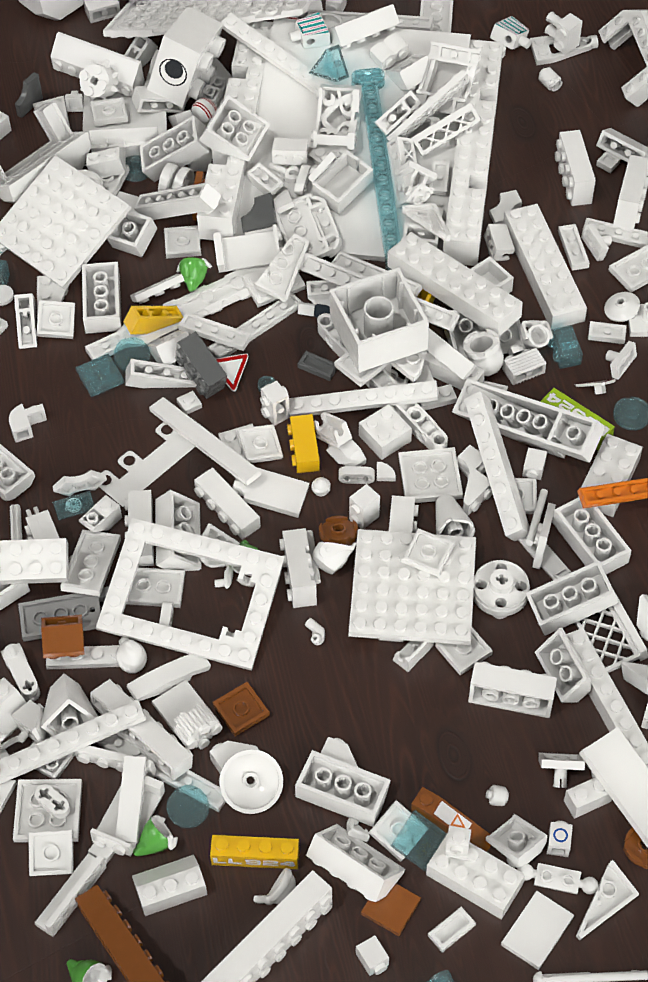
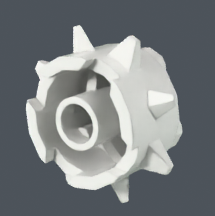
(98, 81)

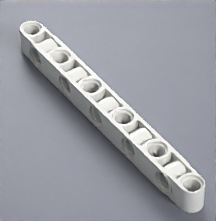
(422, 425)

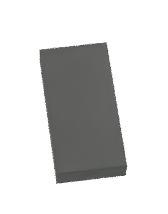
(317, 366)

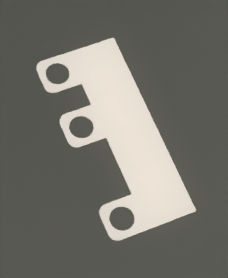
(146, 471)

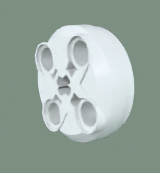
(500, 587)

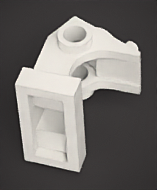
(416, 186)

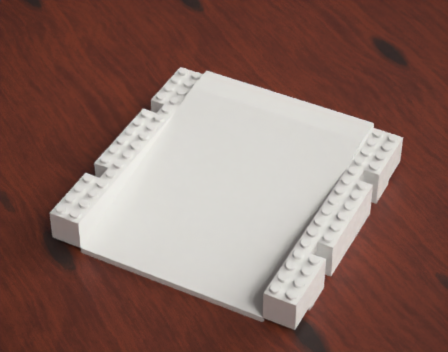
(293, 114)

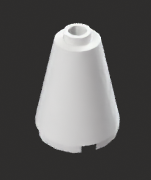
(451, 518)

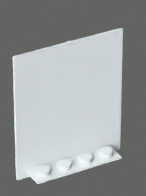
(130, 135)

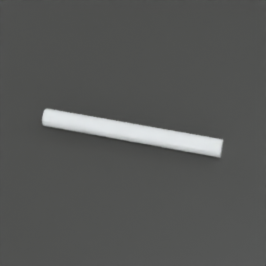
(536, 517)

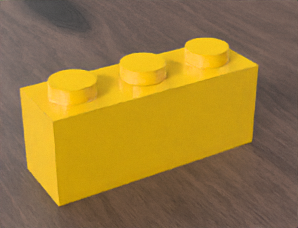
(303, 443)

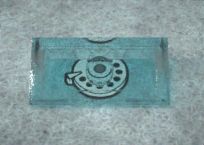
(73, 505)

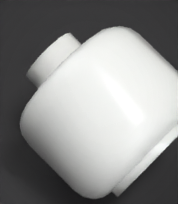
(497, 795)

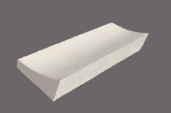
(622, 776)

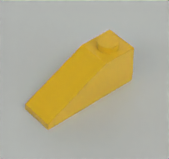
(151, 318)

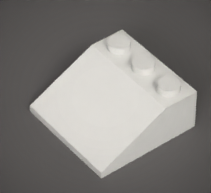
(234, 130)

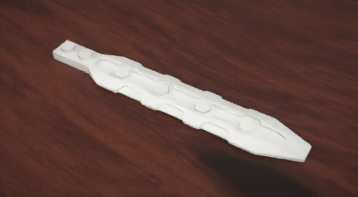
(201, 303)

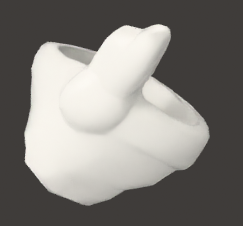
(130, 655)
(280, 889)

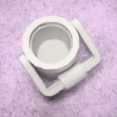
(537, 334)

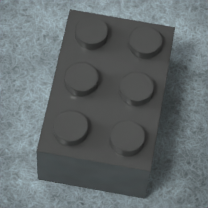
(200, 365)

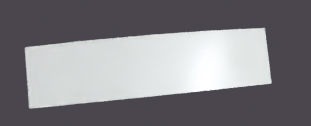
(166, 676)

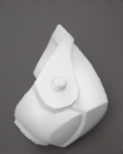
(331, 555)

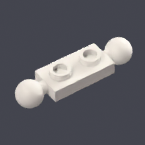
(559, 879)

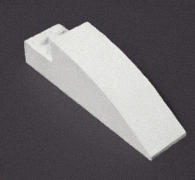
(537, 422)

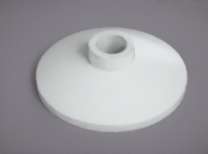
(622, 306)

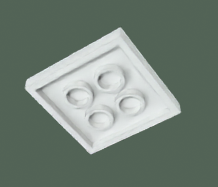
(430, 474)
(34, 818)

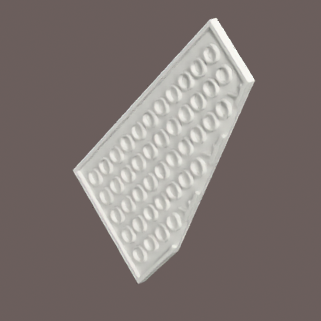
(155, 17)

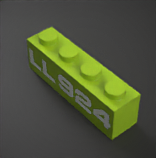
(562, 401)

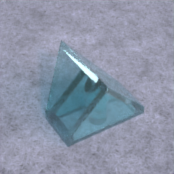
(331, 65)

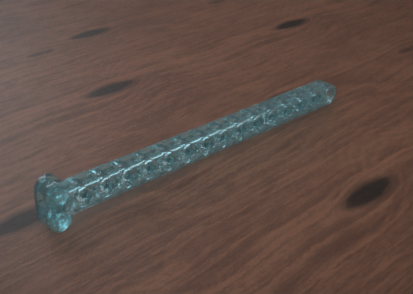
(371, 81)

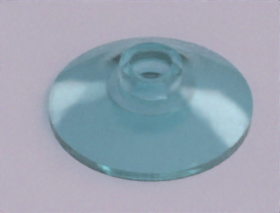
(135, 173)

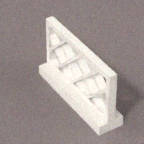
(625, 627)

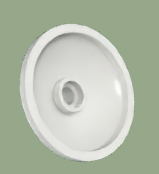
(262, 792)

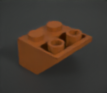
(62, 636)

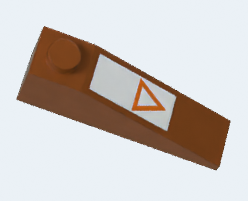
(445, 815)

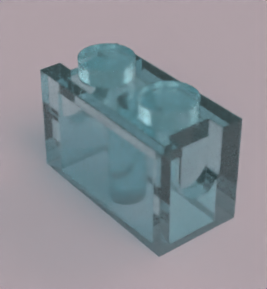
(565, 347)

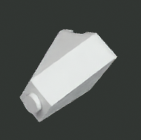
(66, 707)

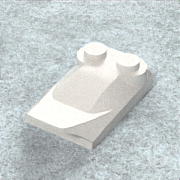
(14, 475)

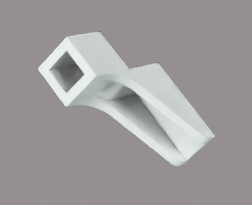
(478, 485)

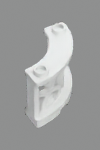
(352, 100)

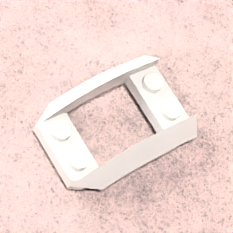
(453, 55)

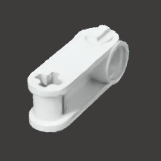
(21, 671)

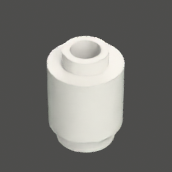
(550, 79)

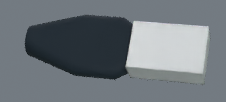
(312, 309)

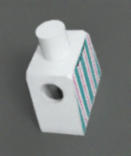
(311, 32)
(511, 33)

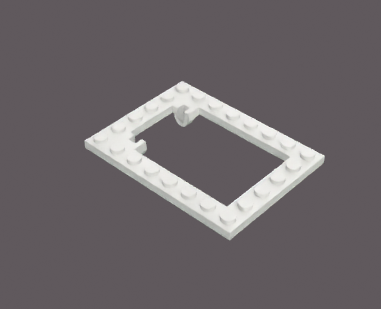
(231, 648)

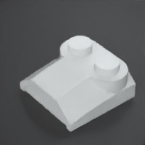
(518, 841)

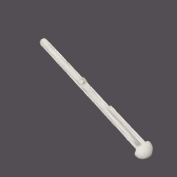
(591, 977)

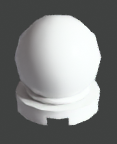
(484, 351)

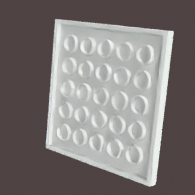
(61, 221)
(406, 602)

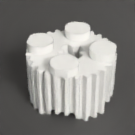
(197, 726)

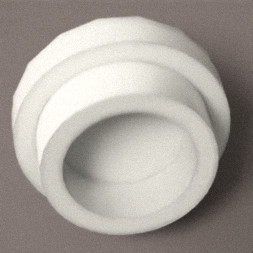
(321, 486)

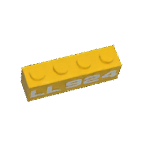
(254, 852)

